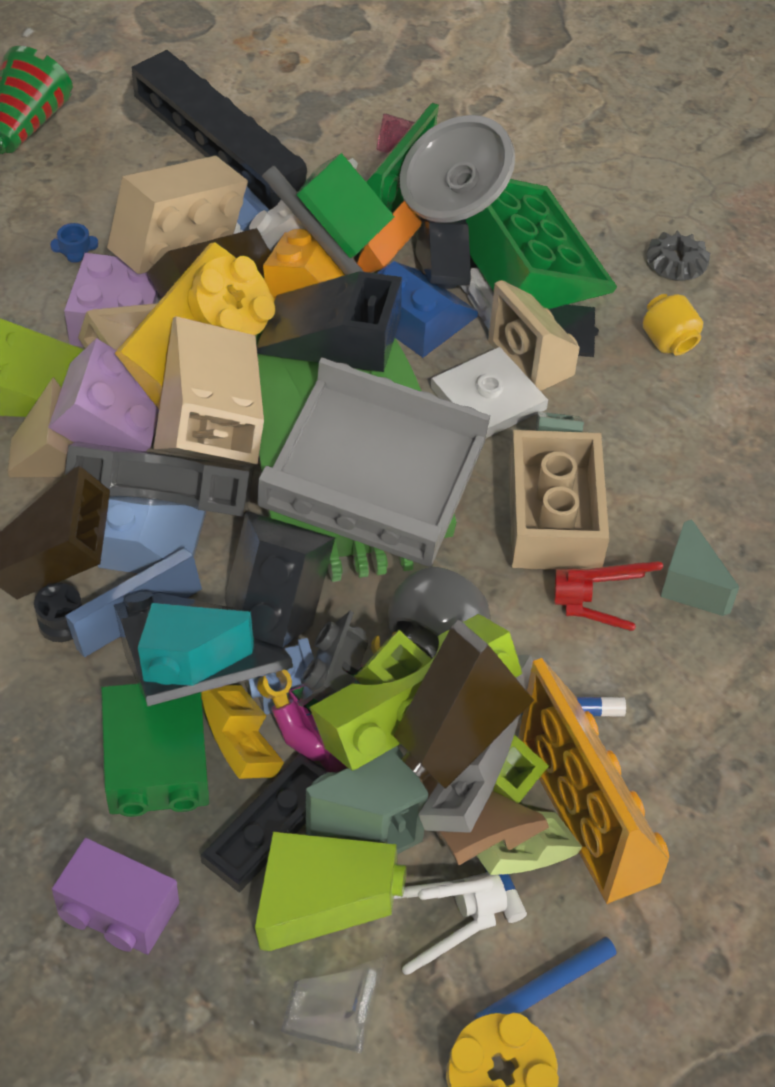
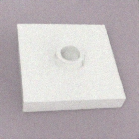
(493, 387)

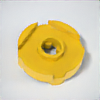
(242, 280)
(510, 1038)

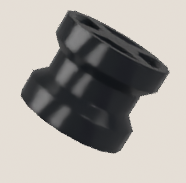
(50, 604)

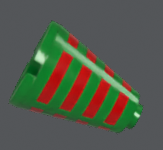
(28, 94)

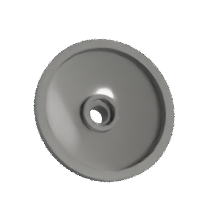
(457, 168)

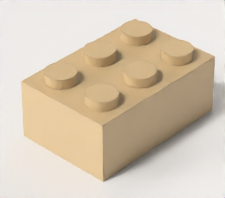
(174, 209)
(557, 500)

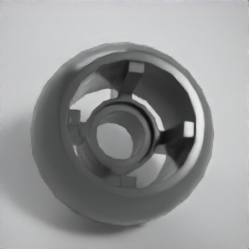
(431, 604)

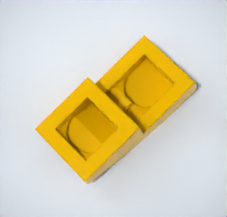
(236, 726)

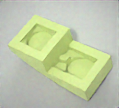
(540, 851)

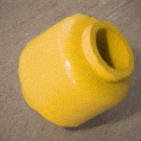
(672, 324)

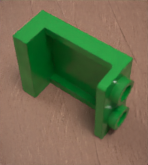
(153, 752)

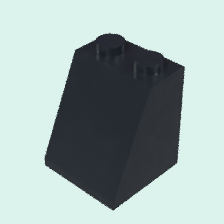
(278, 577)

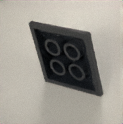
(131, 620)

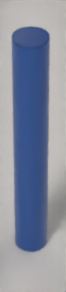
(553, 979)

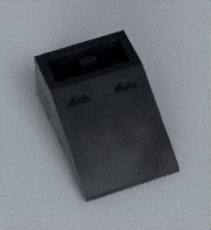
(337, 319)

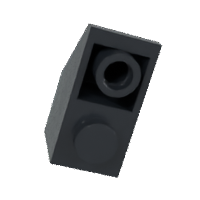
(444, 252)

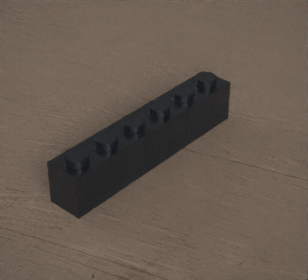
(214, 124)

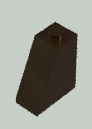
(55, 535)
(459, 707)

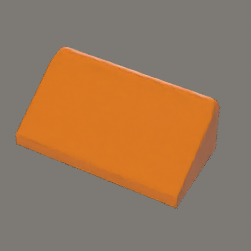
(389, 239)

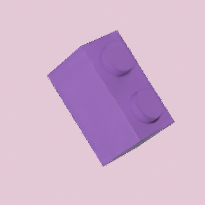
(115, 897)

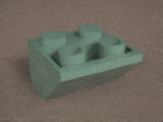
(369, 804)

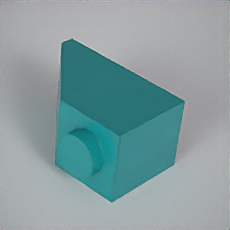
(192, 642)

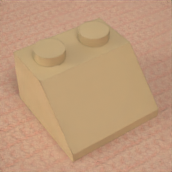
(531, 336)

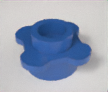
(73, 242)

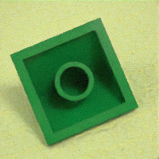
(344, 204)

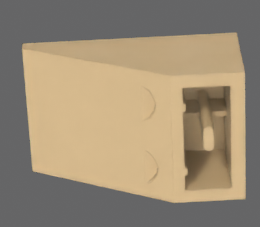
(211, 395)

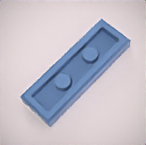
(96, 621)

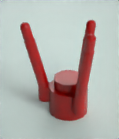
(576, 587)

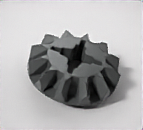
(665, 262)

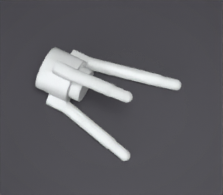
(475, 896)

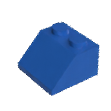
(427, 312)

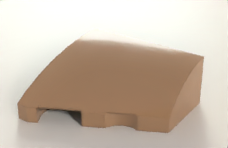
(498, 821)

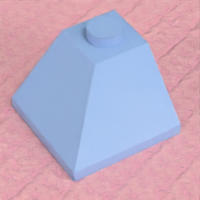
(147, 531)

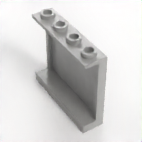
(376, 462)

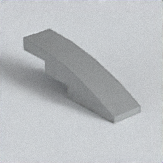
(464, 799)

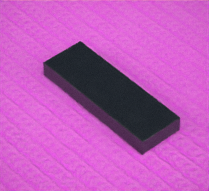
(245, 844)

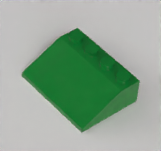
(535, 248)

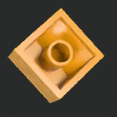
(298, 263)

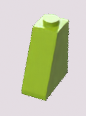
(324, 887)

